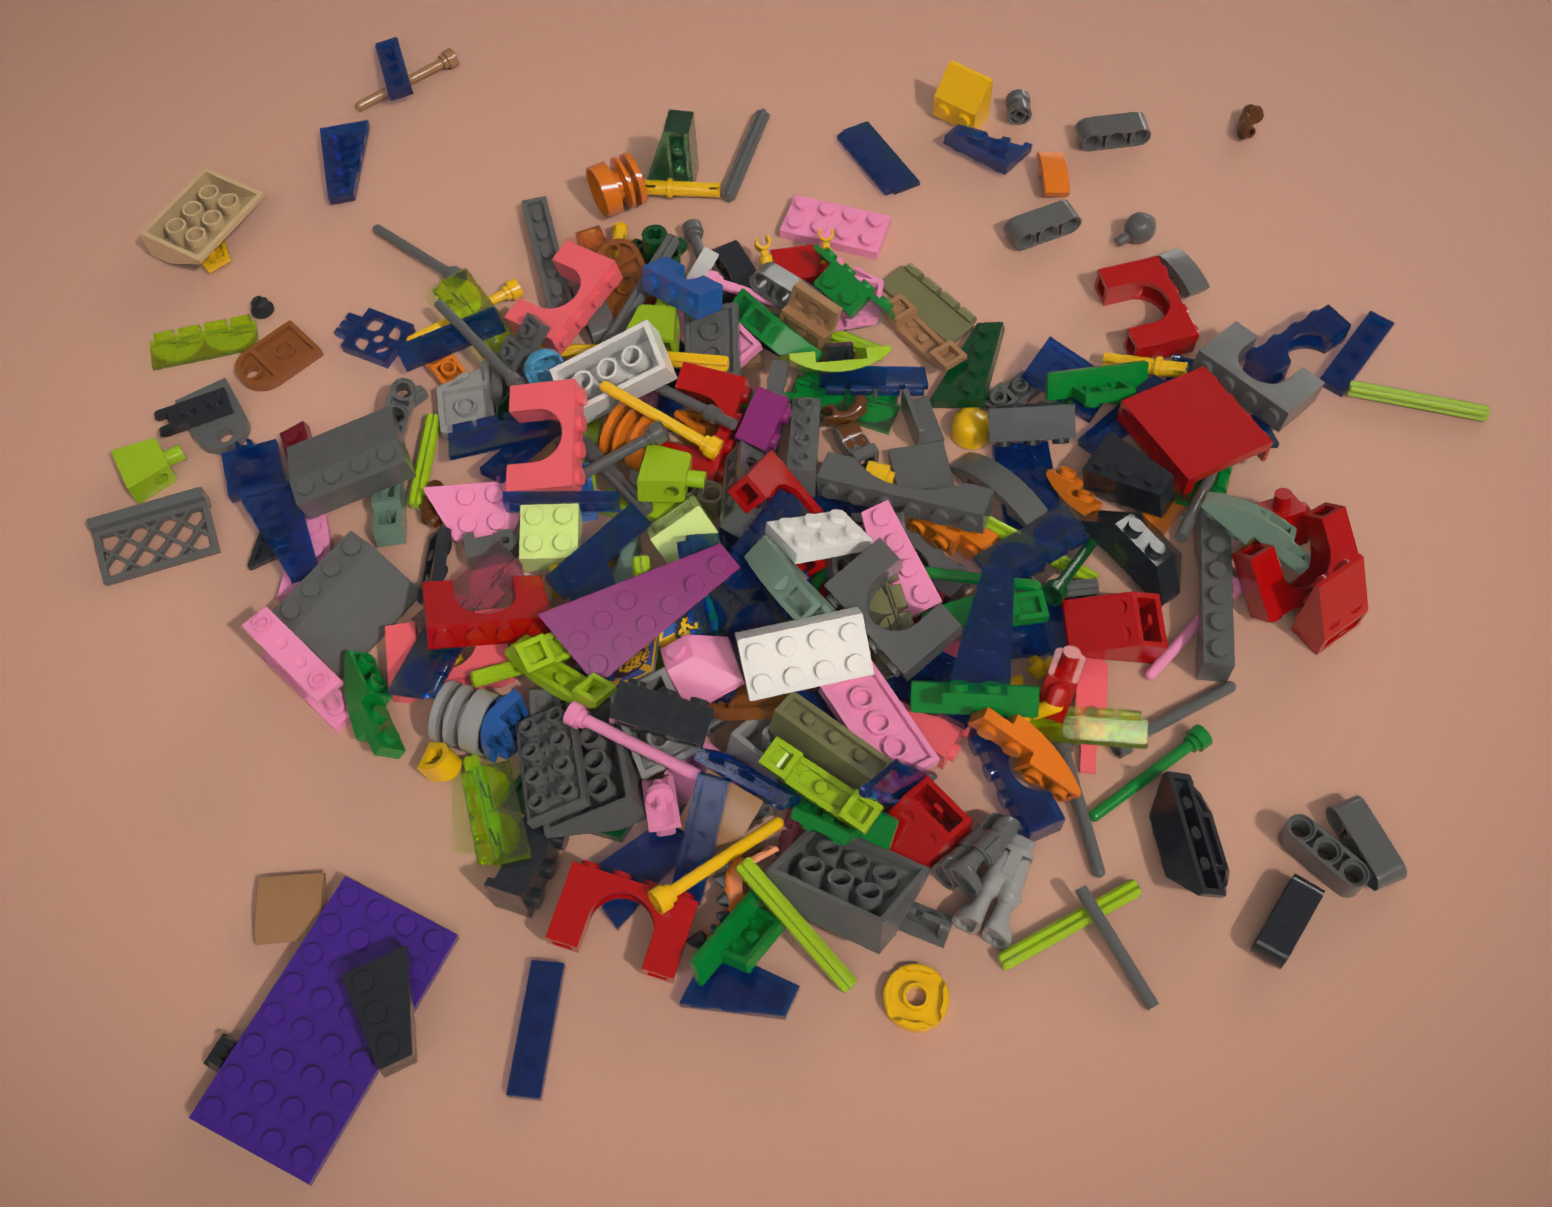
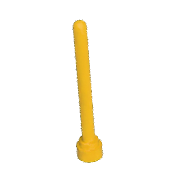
(509, 291)
(708, 445)
(664, 896)

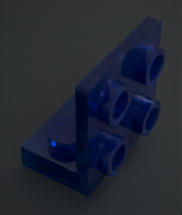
(1039, 638)

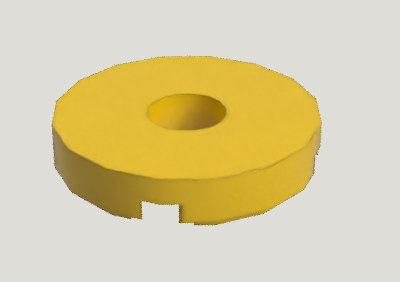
(911, 1017)

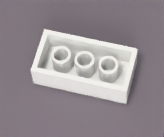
(629, 360)
(804, 653)

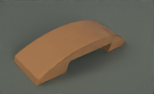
(922, 338)

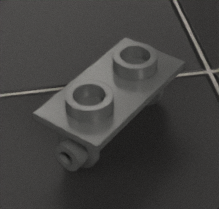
(927, 924)

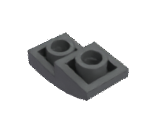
(1185, 271)
(527, 340)
(1013, 392)

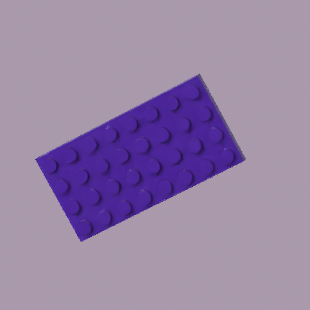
(305, 1052)

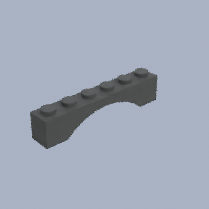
(958, 506)
(1216, 623)

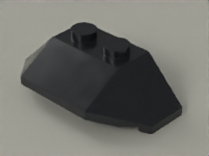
(1138, 550)
(1188, 837)

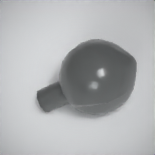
(1138, 229)

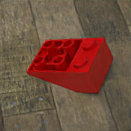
(1333, 606)
(1116, 626)
(928, 823)

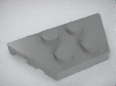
(465, 398)

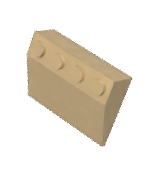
(199, 218)

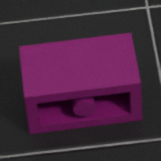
(764, 420)

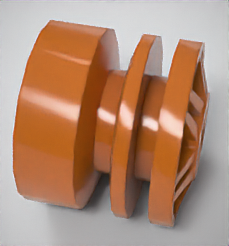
(616, 185)
(621, 428)

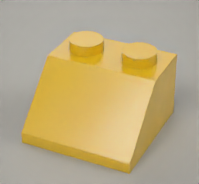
(963, 96)

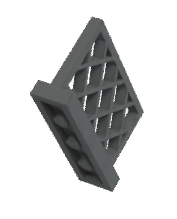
(143, 516)

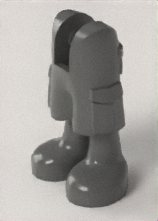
(979, 846)

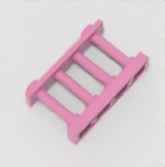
(299, 668)

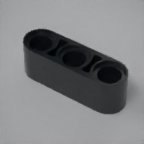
(734, 263)
(1287, 921)

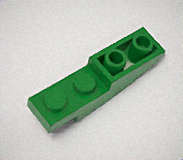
(771, 328)
(1027, 609)
(366, 705)

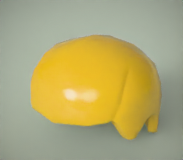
(970, 428)

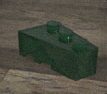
(676, 149)

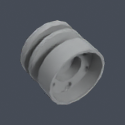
(459, 715)

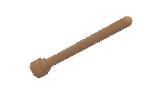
(446, 60)

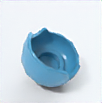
(538, 364)

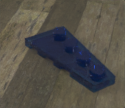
(343, 158)

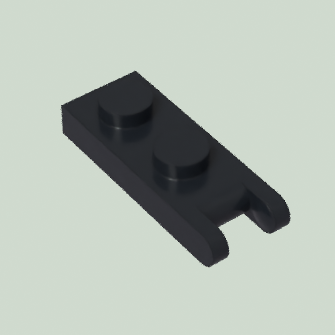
(194, 412)
(435, 558)

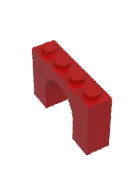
(1149, 282)
(724, 391)
(761, 484)
(1260, 572)
(453, 626)
(590, 888)

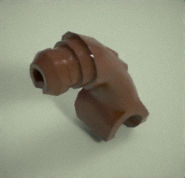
(1250, 115)
(854, 412)
(428, 513)

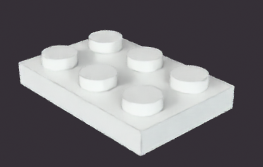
(818, 536)

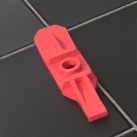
(1091, 693)

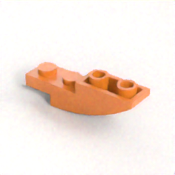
(953, 539)
(1036, 756)

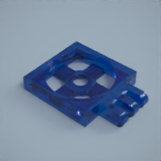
(356, 328)

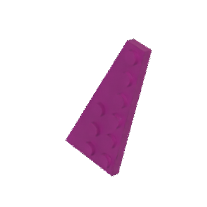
(622, 619)

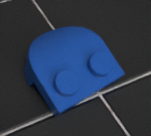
(499, 726)

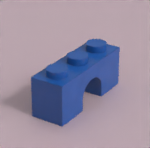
(694, 297)

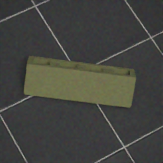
(826, 742)

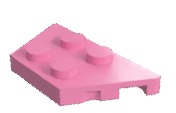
(870, 313)
(472, 508)

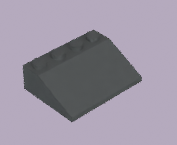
(348, 463)
(347, 602)
(612, 786)
(850, 887)

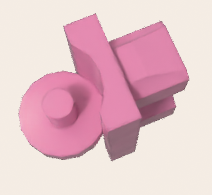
(661, 806)

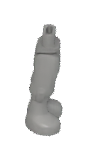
(1001, 881)

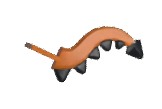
(733, 891)

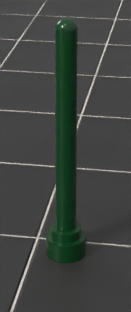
(1056, 589)

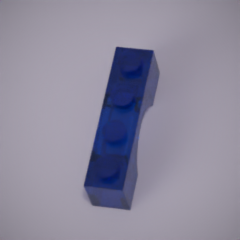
(1318, 331)
(1033, 809)

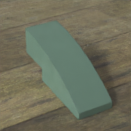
(390, 516)

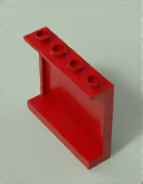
(1192, 428)

